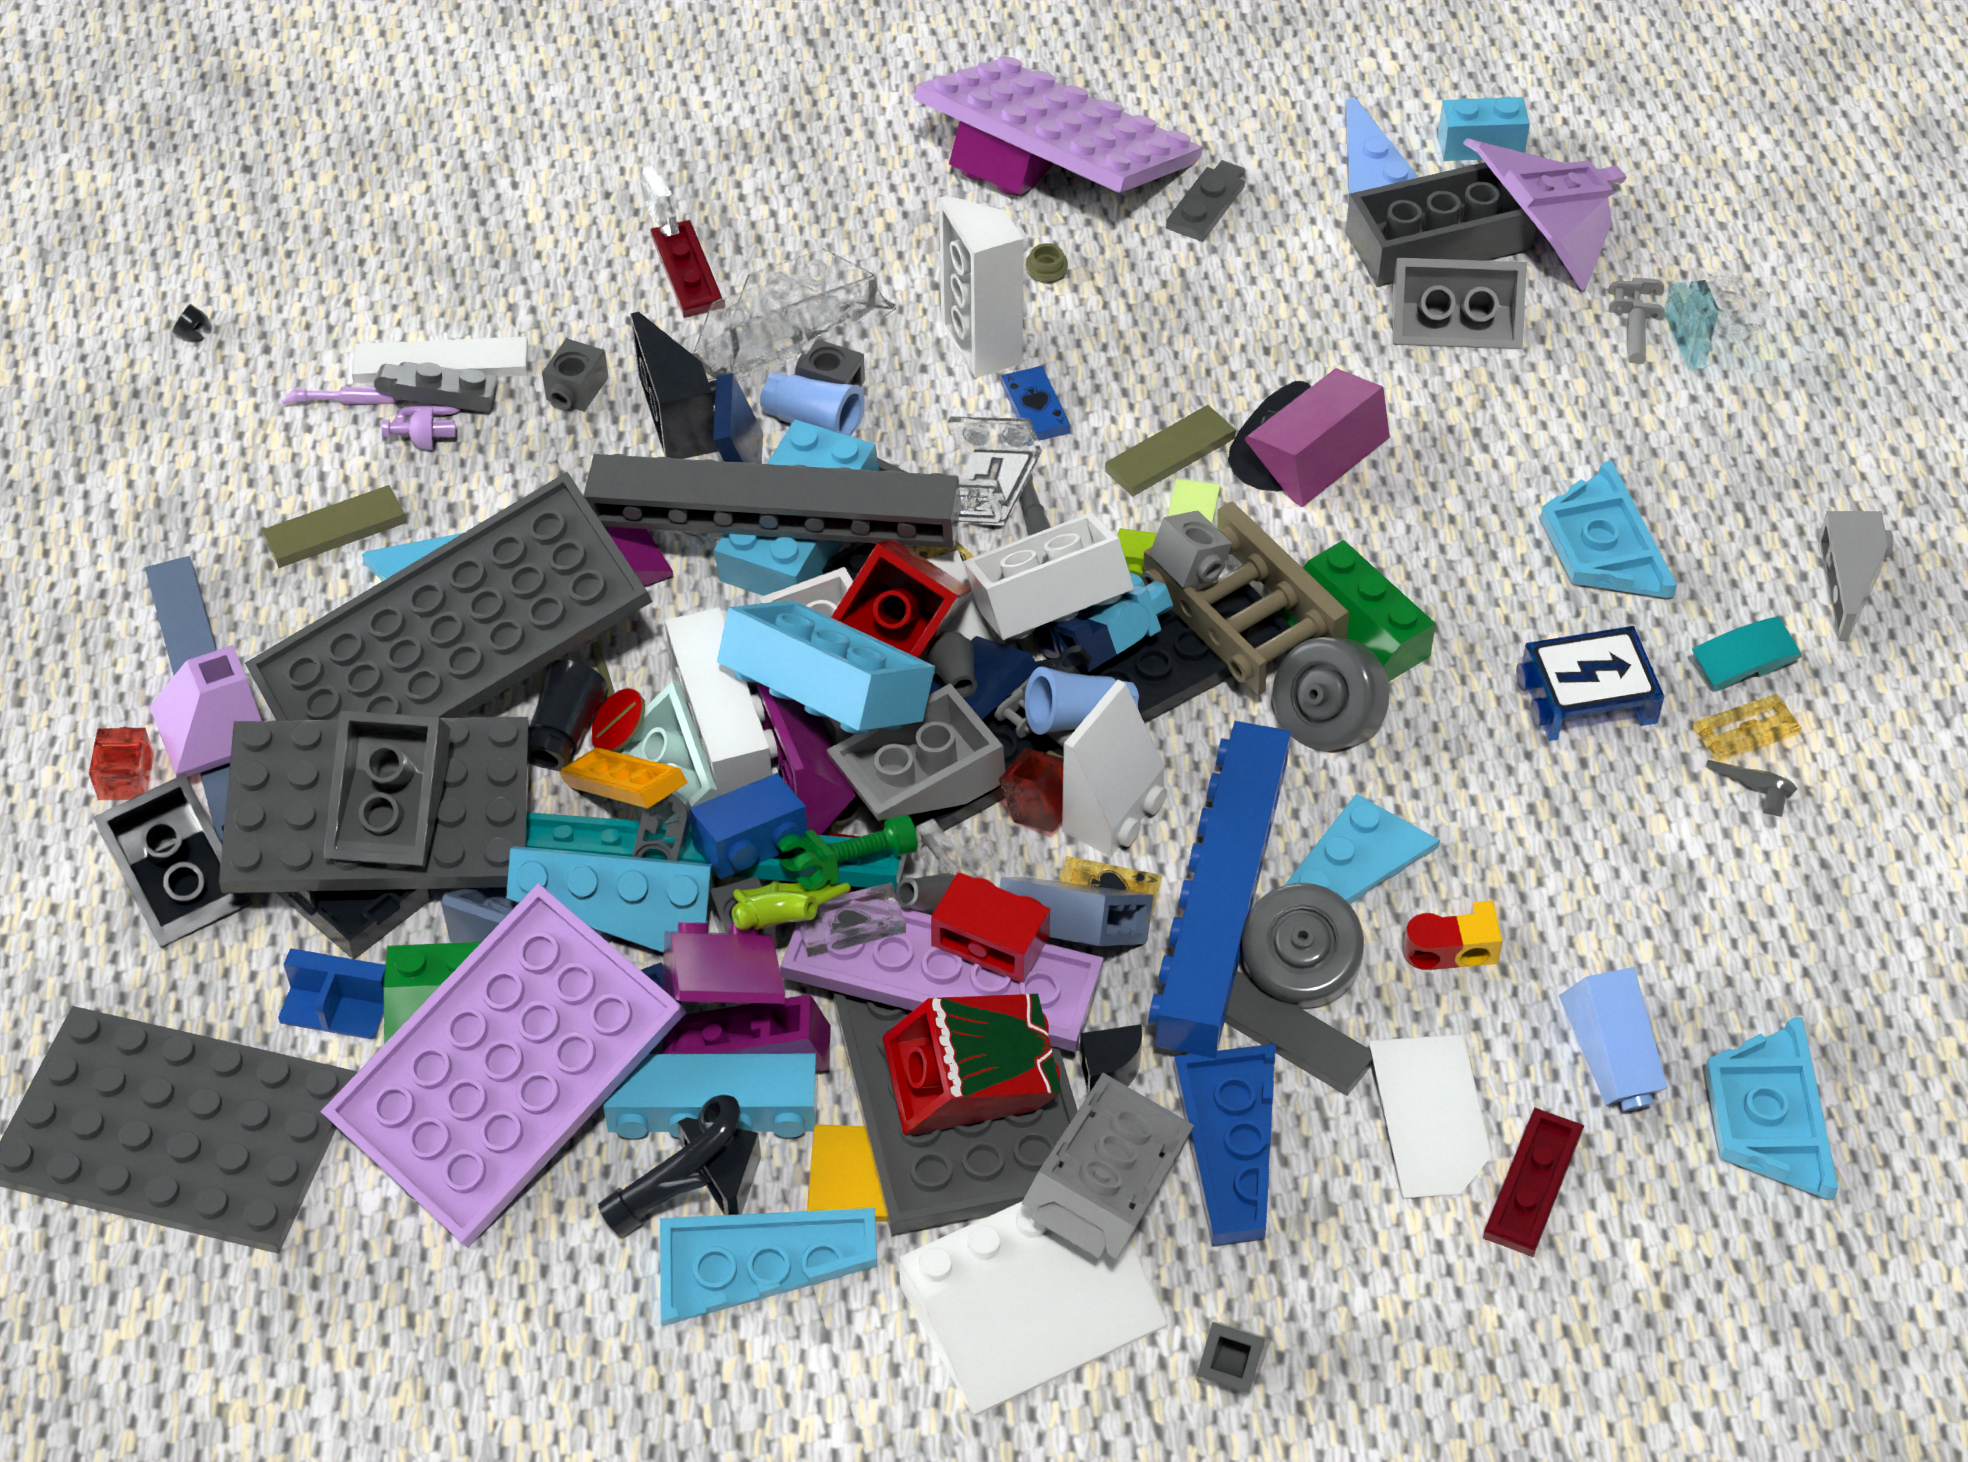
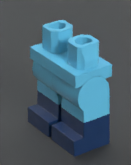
(1110, 627)

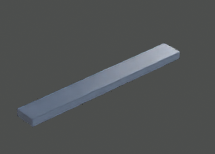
(187, 637)

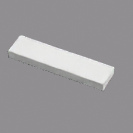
(490, 355)

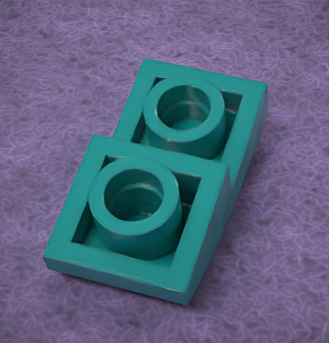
(1746, 650)

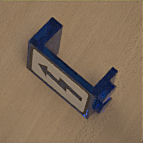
(1589, 677)

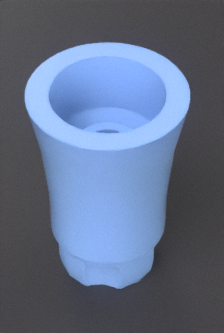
(813, 401)
(1063, 699)

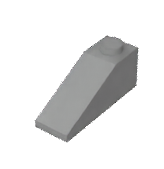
(1852, 555)

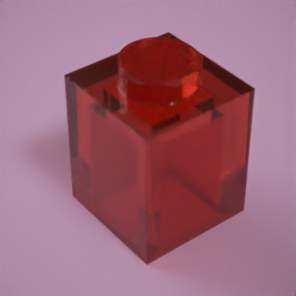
(1035, 789)

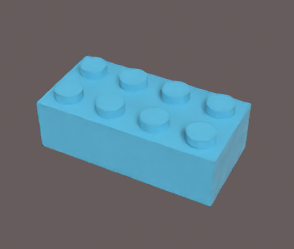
(776, 563)
(825, 666)

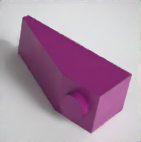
(755, 1029)

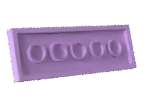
(909, 970)

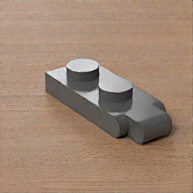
(1207, 201)
(438, 385)

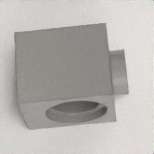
(1190, 549)

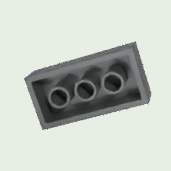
(1437, 217)

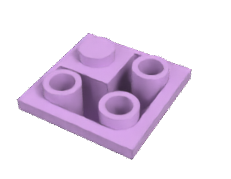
(200, 709)

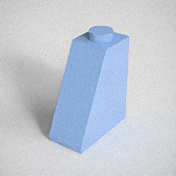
(1616, 1037)

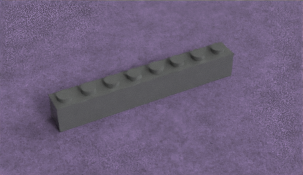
(774, 500)

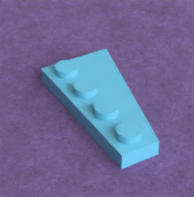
(615, 892)
(750, 1257)

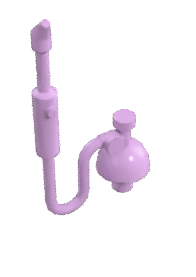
(421, 425)

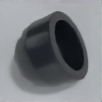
(189, 322)

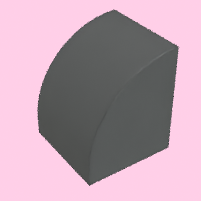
(1233, 1356)

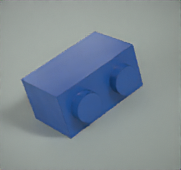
(746, 824)

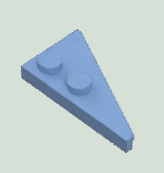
(1370, 154)

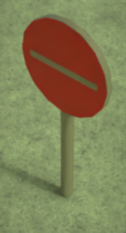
(619, 715)

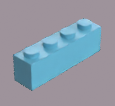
(772, 1092)

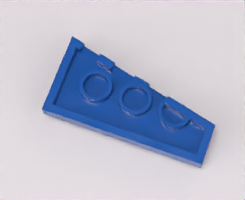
(1231, 1136)

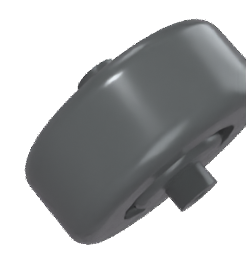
(1331, 693)
(1303, 945)

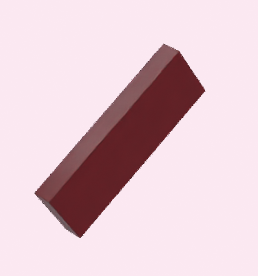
(687, 269)
(1533, 1182)

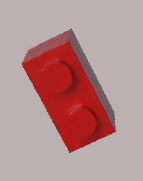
(990, 926)

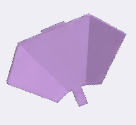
(1561, 199)

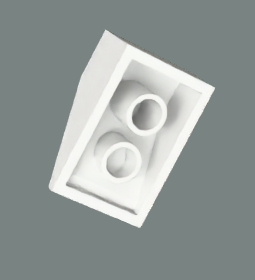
(1111, 774)

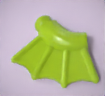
(781, 904)

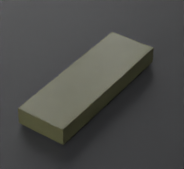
(1170, 450)
(334, 526)

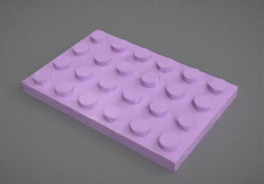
(1060, 123)
(503, 1064)

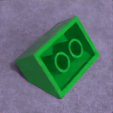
(1377, 609)

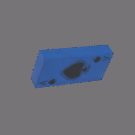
(1036, 400)

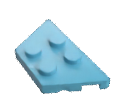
(1605, 538)
(1772, 1111)

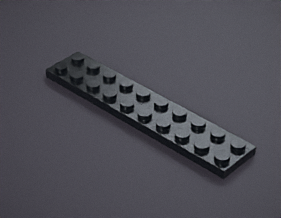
(1163, 668)

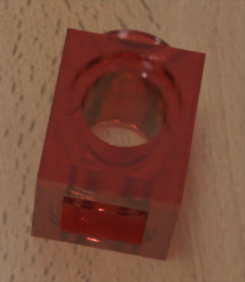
(121, 763)

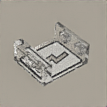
(991, 465)

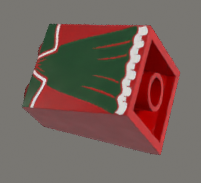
(970, 1061)

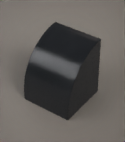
(1111, 1052)

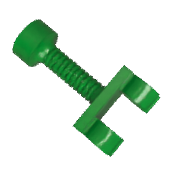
(897, 837)

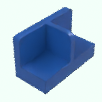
(333, 994)

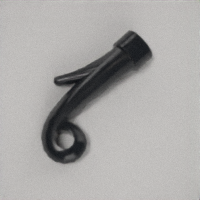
(626, 1207)

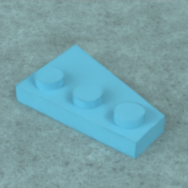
(1363, 850)

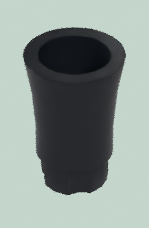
(563, 712)

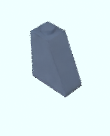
(1088, 912)

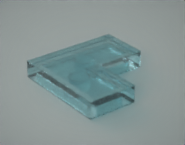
(1692, 320)

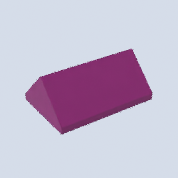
(1322, 434)
(804, 760)

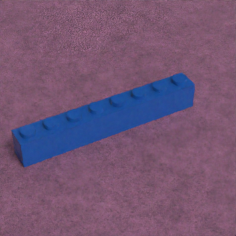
(1222, 890)

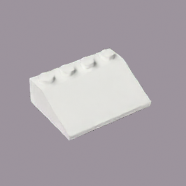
(1023, 1304)

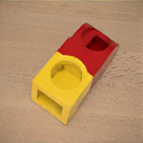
(1454, 941)

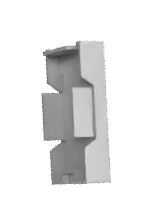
(1106, 1168)

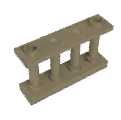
(1273, 567)

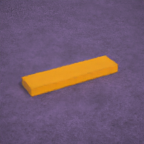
(623, 777)

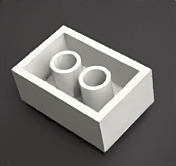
(1049, 576)

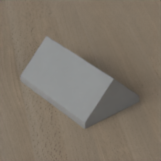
(1459, 303)

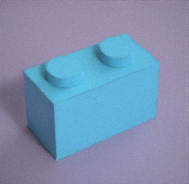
(1487, 120)

